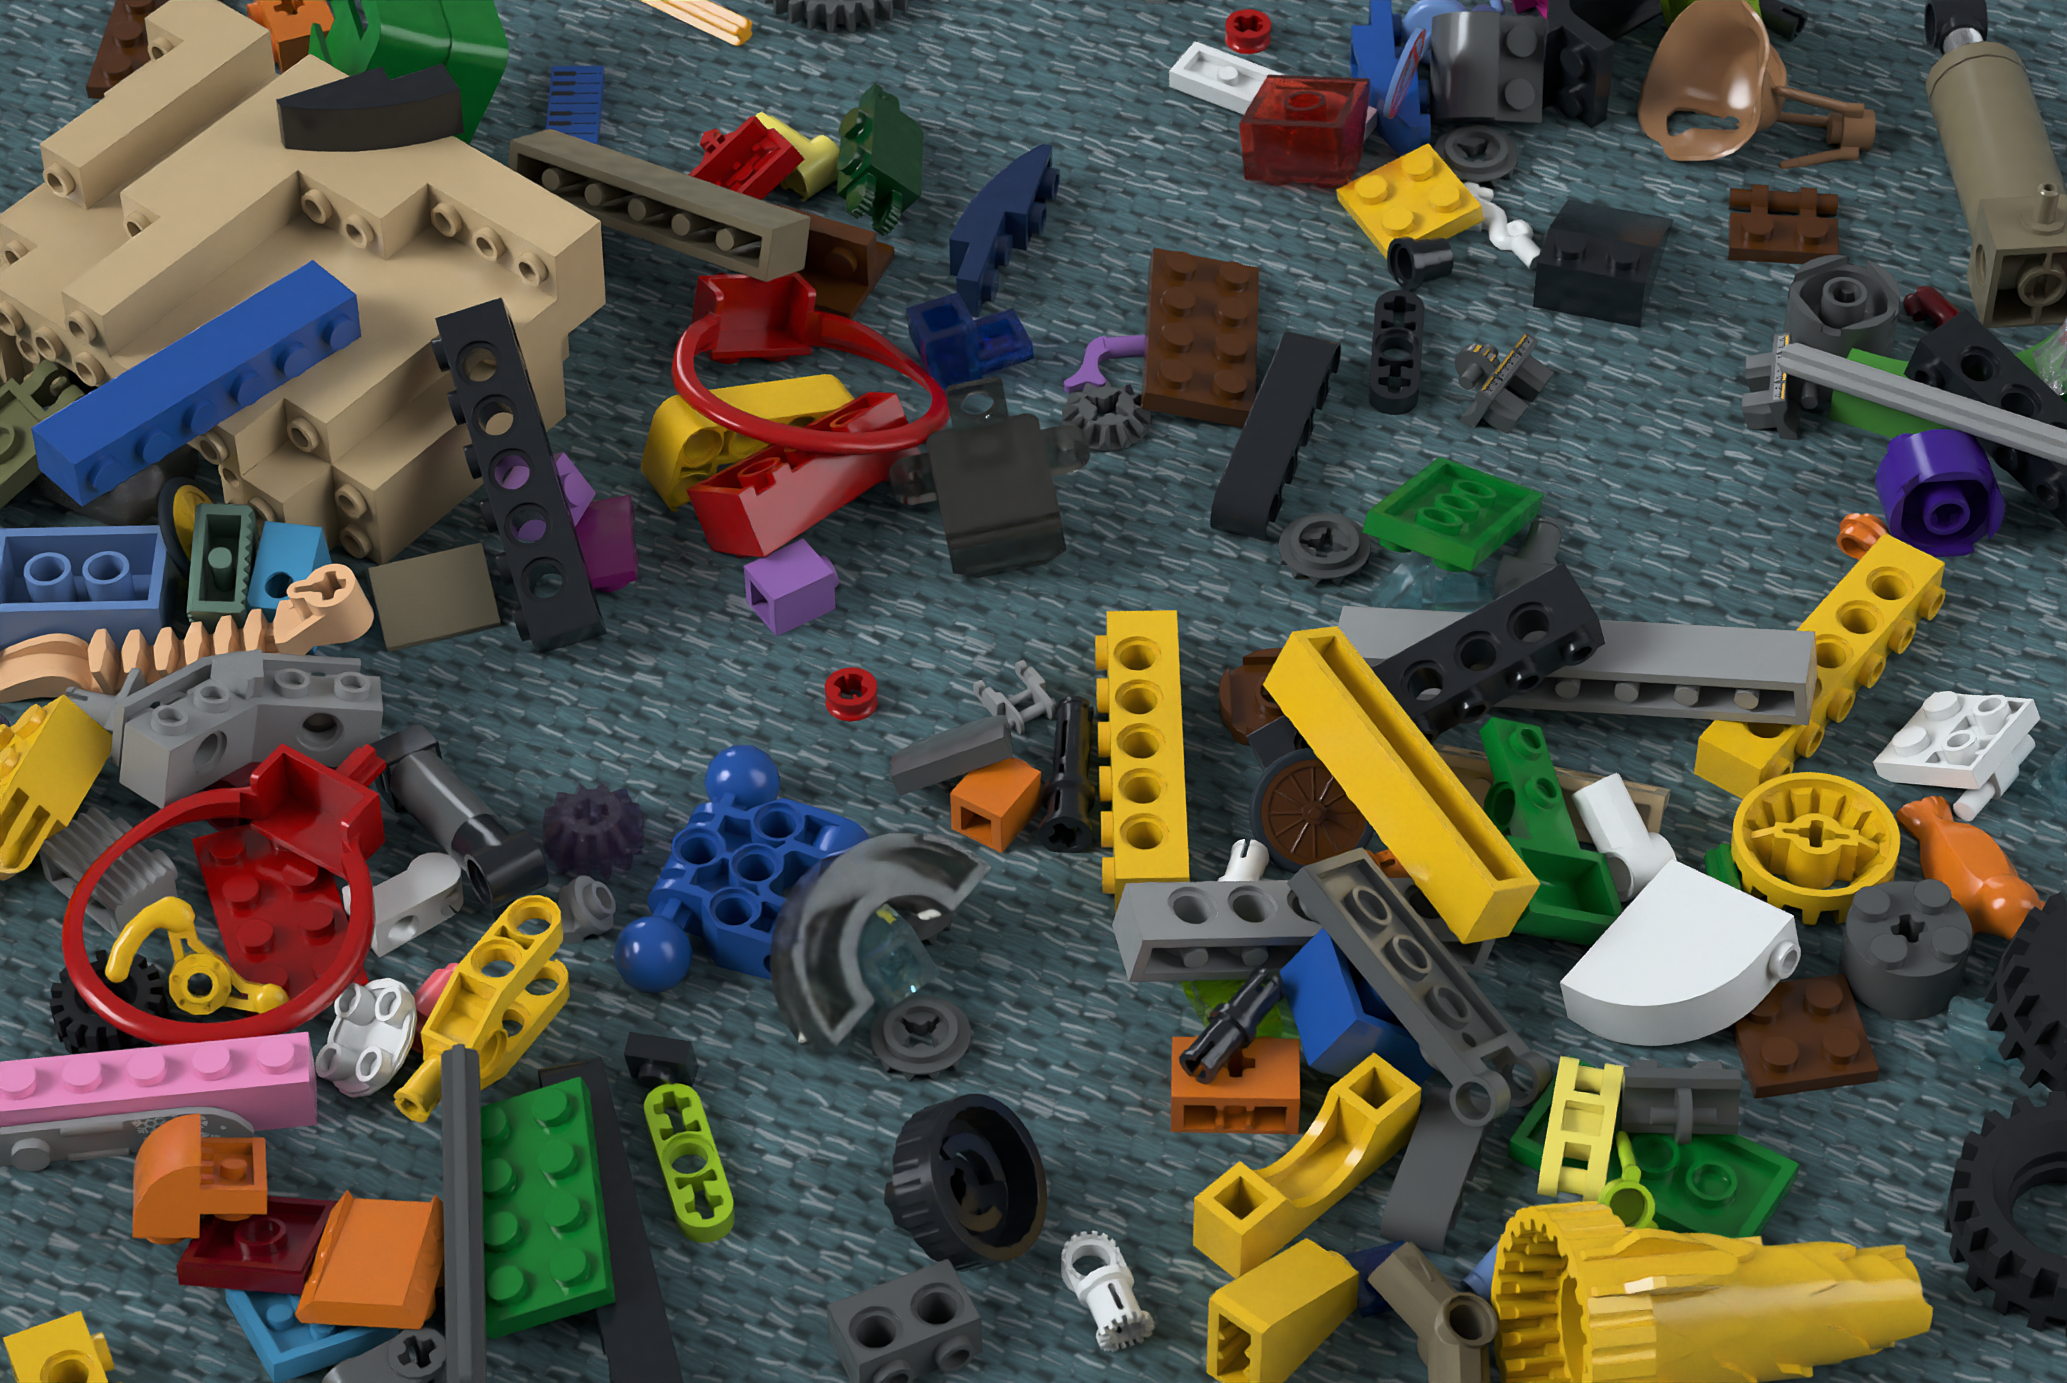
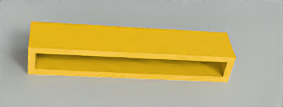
(1401, 785)

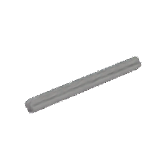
(1925, 402)

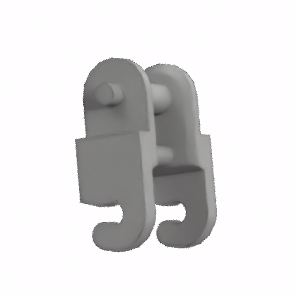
(1036, 691)

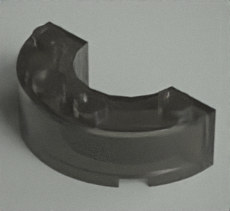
(824, 912)

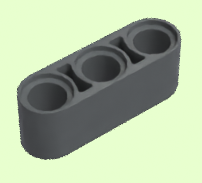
(1433, 1174)

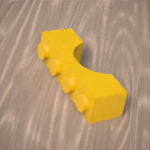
(1259, 1211)

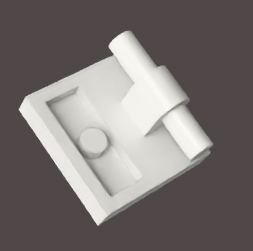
(1962, 744)

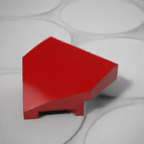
(748, 159)

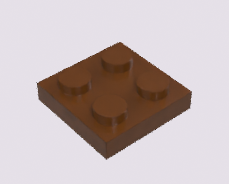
(1805, 1039)

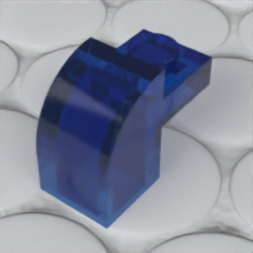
(961, 348)

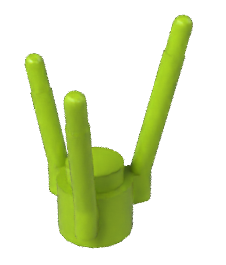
(1626, 1195)

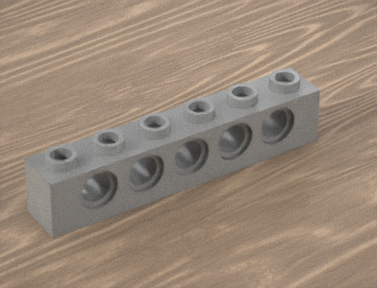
(1237, 926)

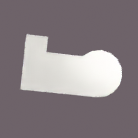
(413, 900)

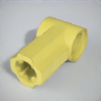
(820, 160)

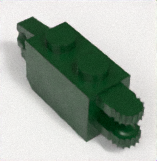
(879, 160)

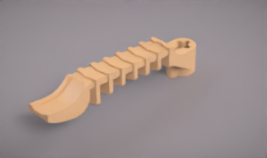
(319, 612)

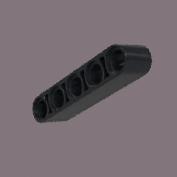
(1273, 434)

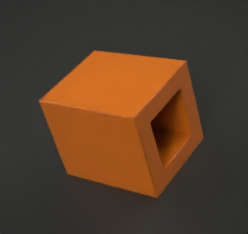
(996, 802)

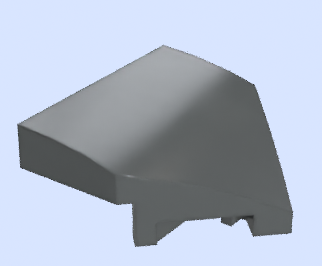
(951, 753)

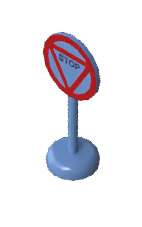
(1417, 42)

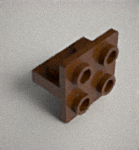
(842, 264)

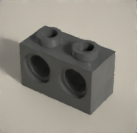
(901, 1321)

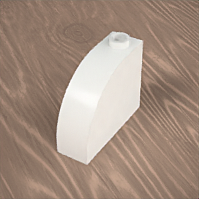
(1681, 962)

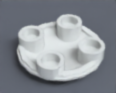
(368, 1037)

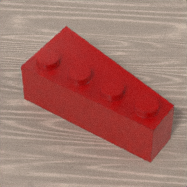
(786, 490)

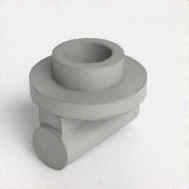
(585, 909)

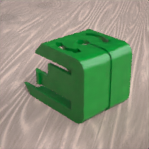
(420, 35)

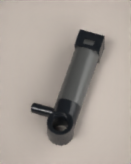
(496, 859)

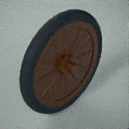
(1304, 813)

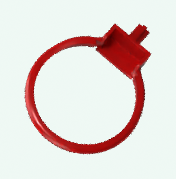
(777, 320)
(300, 806)

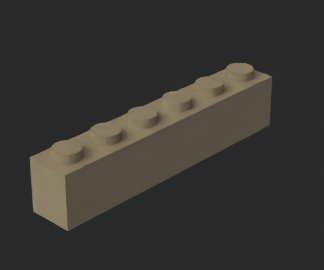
(665, 205)

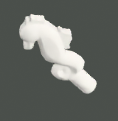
(1506, 236)

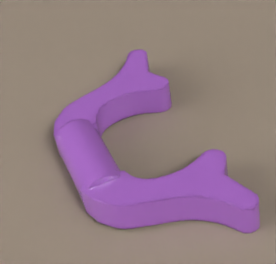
(1098, 351)

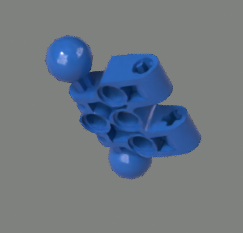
(729, 874)

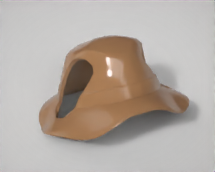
(1718, 66)

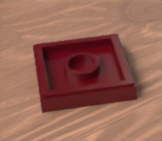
(259, 1252)

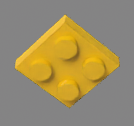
(1412, 199)

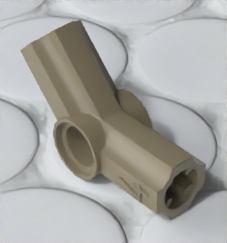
(1449, 1323)

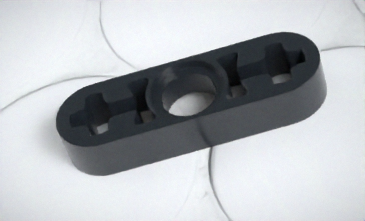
(1390, 337)

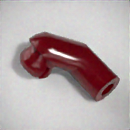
(1930, 303)

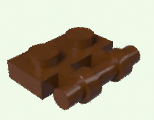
(1780, 237)

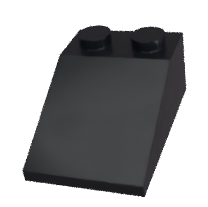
(1600, 262)

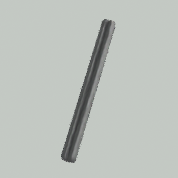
(463, 1217)

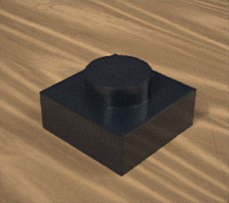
(660, 1060)

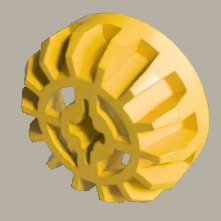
(1813, 833)

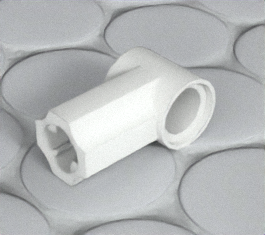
(1621, 835)

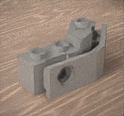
(237, 713)

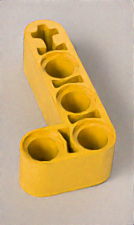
(689, 447)

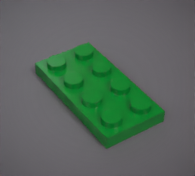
(1452, 515)
(1709, 1187)
(542, 1209)

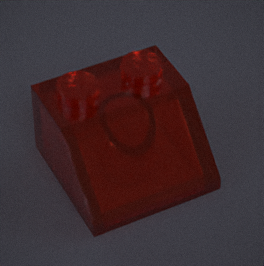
(1305, 130)

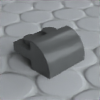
(1486, 68)

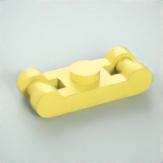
(1580, 1129)

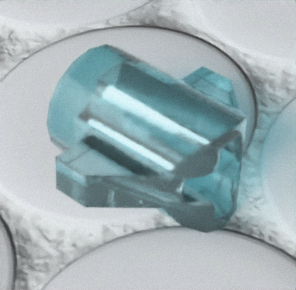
(1970, 1033)

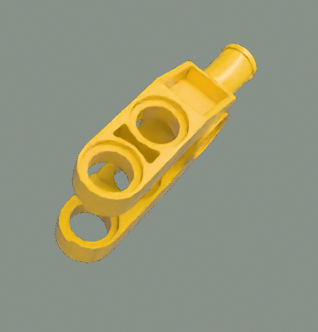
(476, 1004)

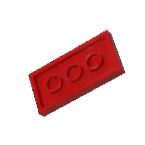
(272, 910)

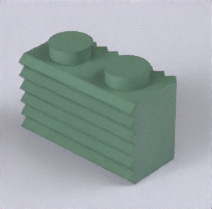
(221, 563)

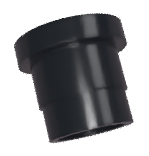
(1419, 260)

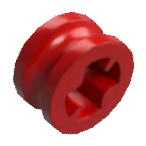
(1248, 22)
(846, 680)

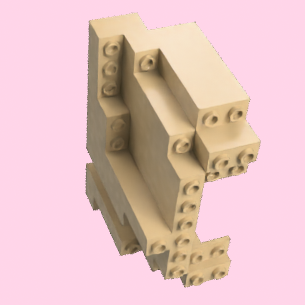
(188, 203)

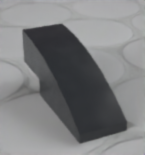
(372, 112)

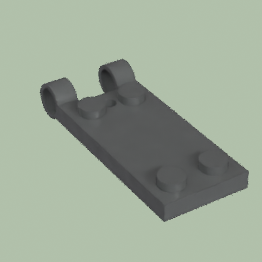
(1420, 983)

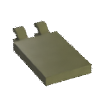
(19, 411)

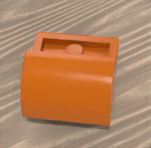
(195, 1175)

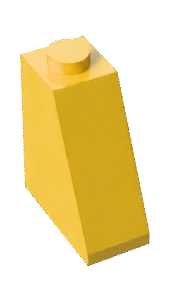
(1278, 1314)

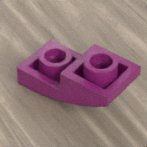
(609, 543)

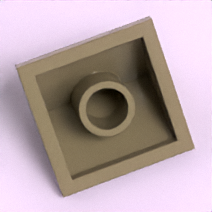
(432, 597)

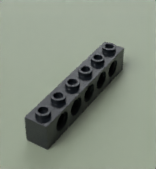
(1976, 365)
(574, 611)
(1490, 633)

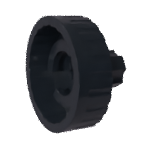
(972, 1208)

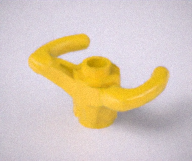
(178, 920)

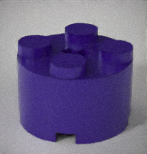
(1947, 483)

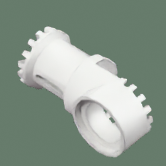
(1106, 1291)

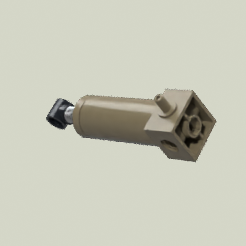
(1999, 169)

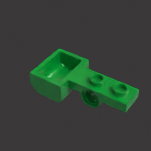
(1528, 806)

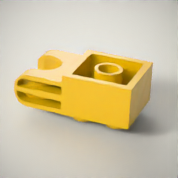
(44, 776)

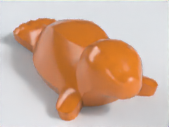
(1971, 867)

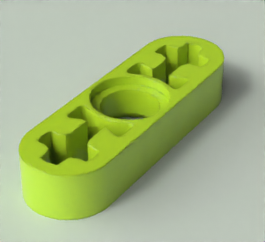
(693, 1141)

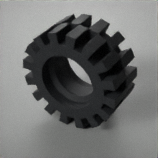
(93, 1033)

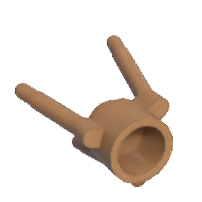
(1849, 128)

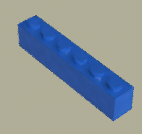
(196, 382)

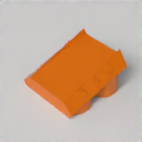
(376, 1264)

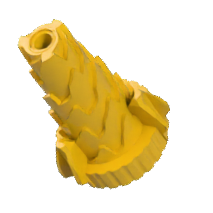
(1663, 1306)

